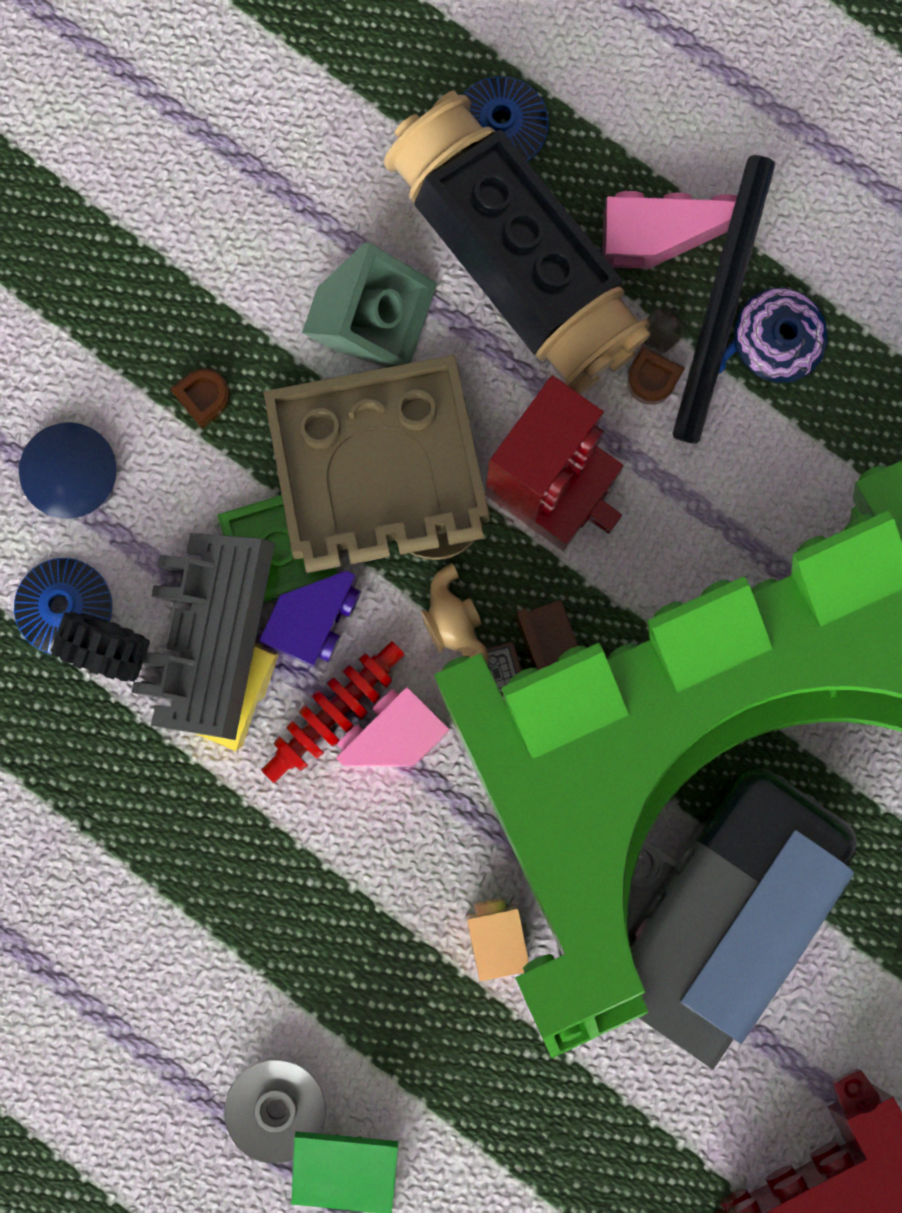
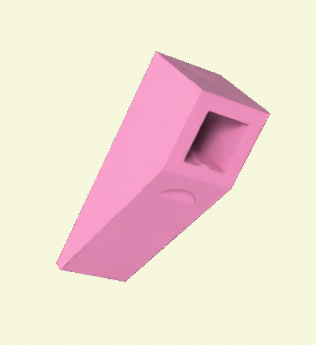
(653, 230)

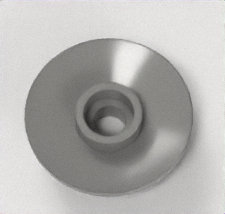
(247, 1112)

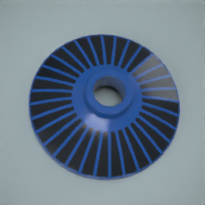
(527, 112)
(57, 577)

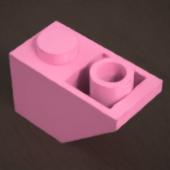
(396, 737)

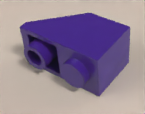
(308, 616)

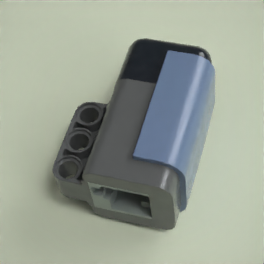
(734, 910)

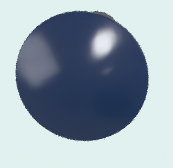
(68, 470)

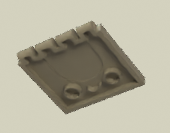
(376, 463)

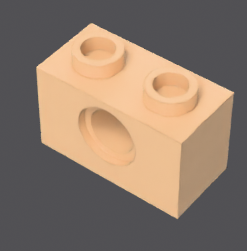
(497, 939)

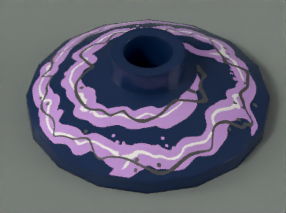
(763, 347)

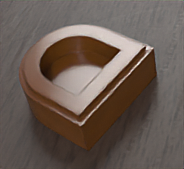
(652, 377)
(203, 395)

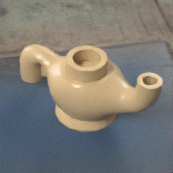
(450, 620)

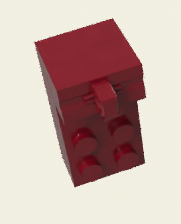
(552, 467)
(845, 1178)

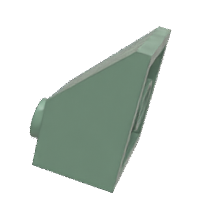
(371, 308)

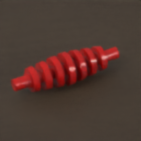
(290, 754)

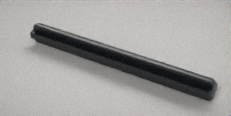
(724, 298)

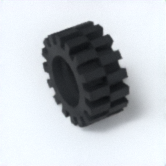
(100, 646)

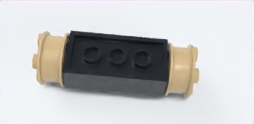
(516, 241)

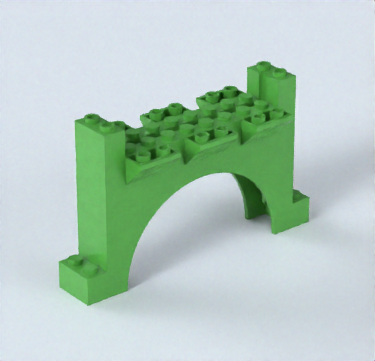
(604, 744)

